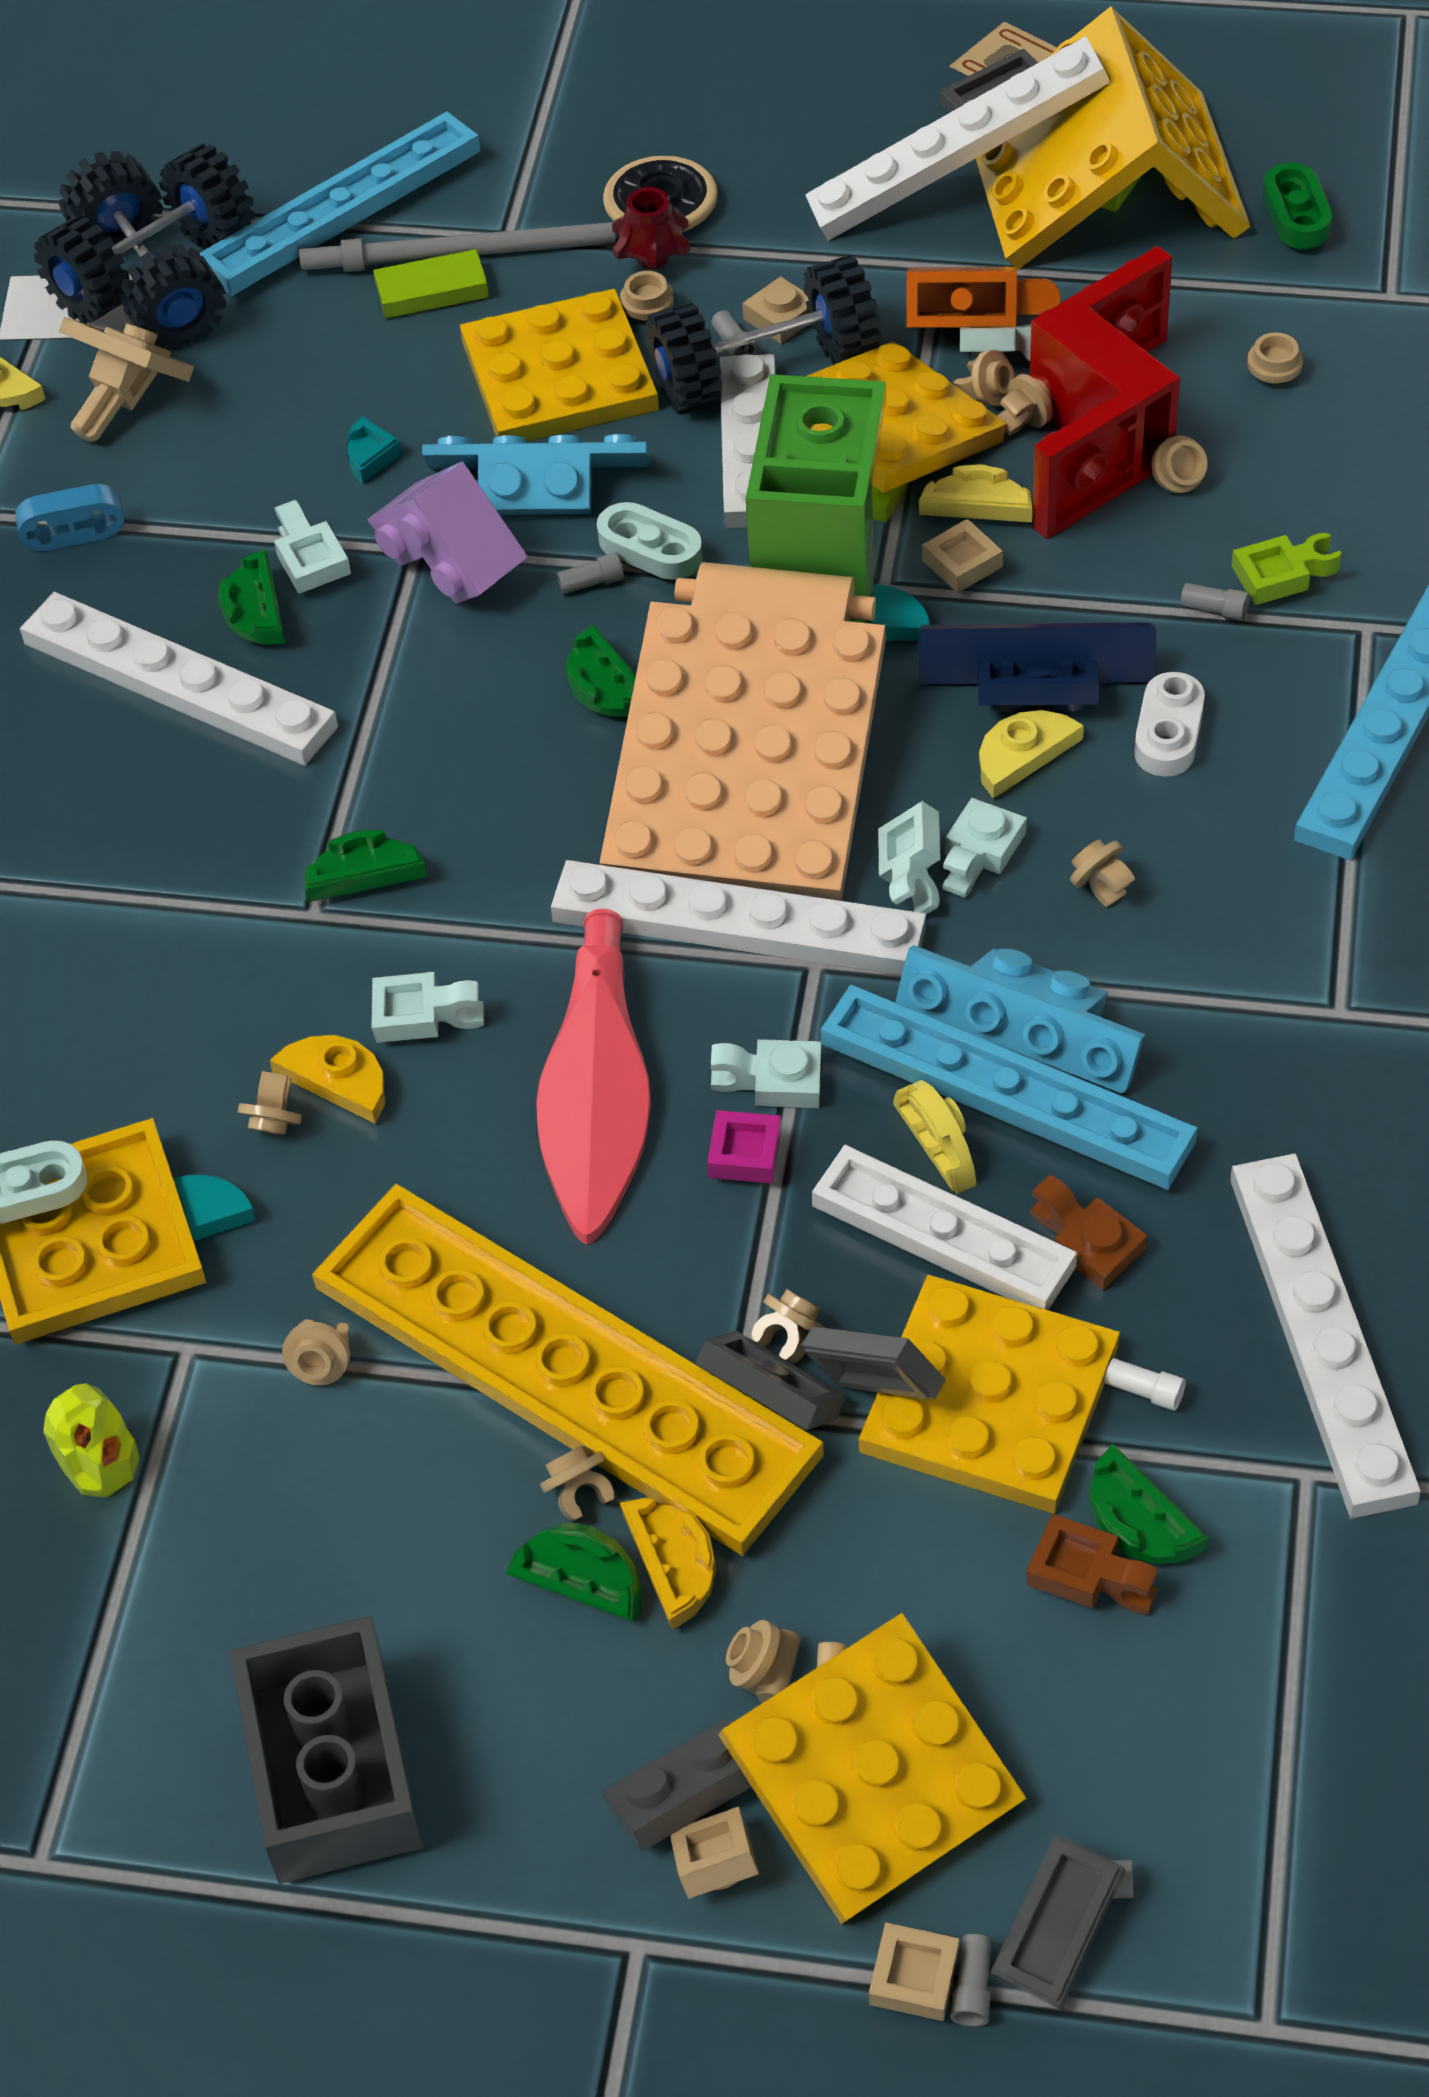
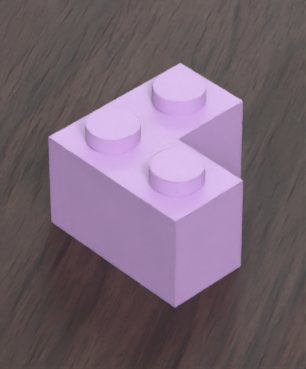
(454, 531)

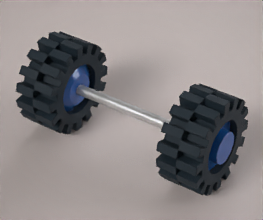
(86, 267)
(169, 293)
(839, 312)

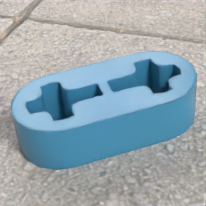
(69, 517)

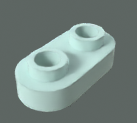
(650, 540)
(27, 1174)

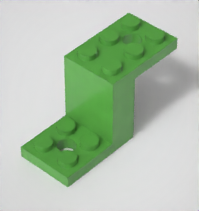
(814, 488)

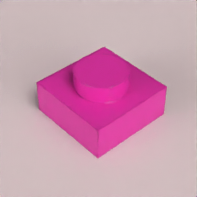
(744, 1146)

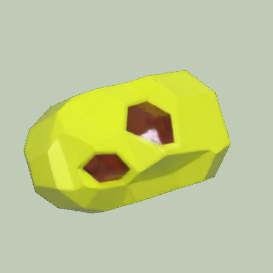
(90, 1441)

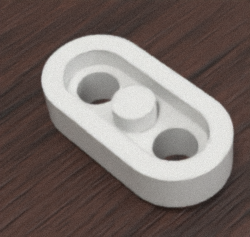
(1169, 724)

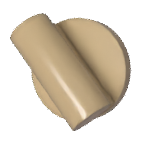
(762, 1659)

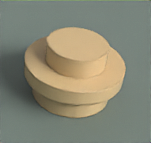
(646, 294)
(1275, 358)
(1179, 464)

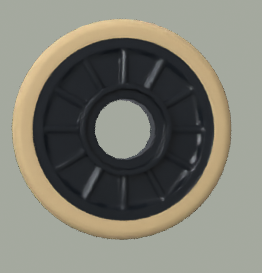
(689, 183)

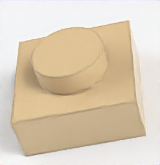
(774, 305)
(962, 555)
(714, 1853)
(914, 1971)

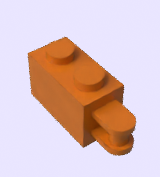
(974, 296)

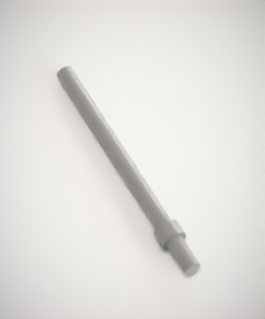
(355, 254)

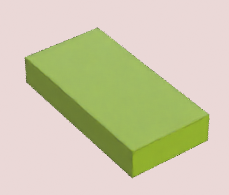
(431, 283)

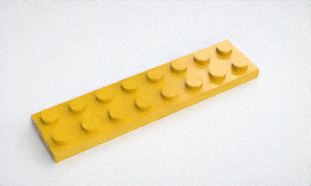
(570, 1367)

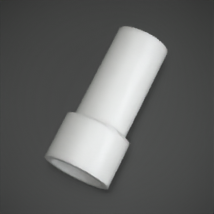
(1162, 1389)

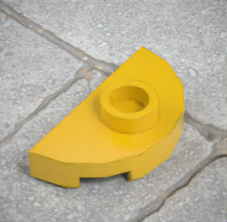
(335, 1071)
(675, 1556)

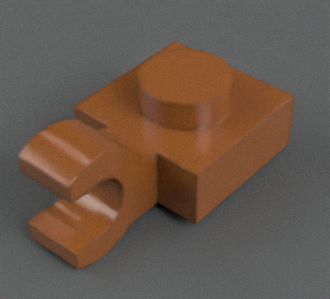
(1099, 1234)
(1083, 1561)

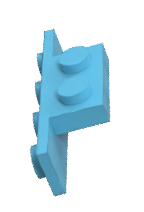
(538, 476)
(1024, 1010)

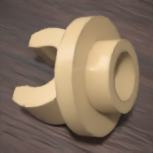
(988, 378)
(1025, 403)
(1103, 871)
(272, 1099)
(790, 1313)
(317, 1352)
(571, 1472)

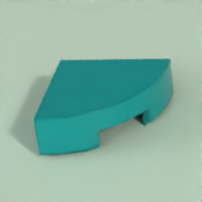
(370, 449)
(899, 613)
(212, 1205)

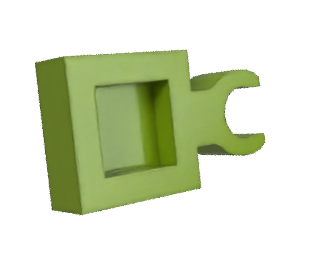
(1280, 569)

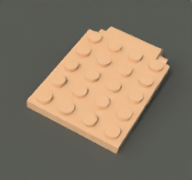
(748, 732)

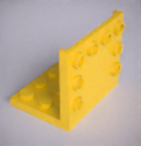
(1103, 143)

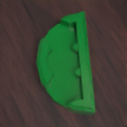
(250, 601)
(599, 675)
(361, 863)
(1140, 1514)
(581, 1566)

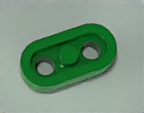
(1297, 205)

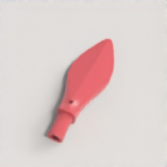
(594, 1088)

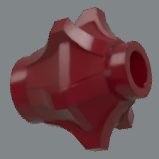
(650, 229)

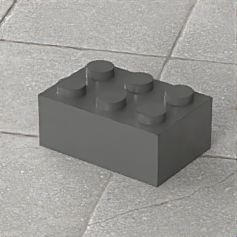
(324, 1750)

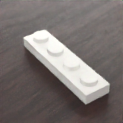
(742, 405)
(944, 1229)

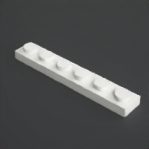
(957, 138)
(180, 678)
(741, 917)
(1324, 1337)

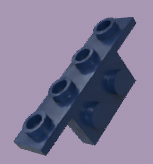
(1037, 661)

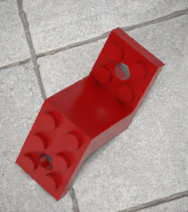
(1104, 390)

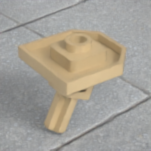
(120, 372)

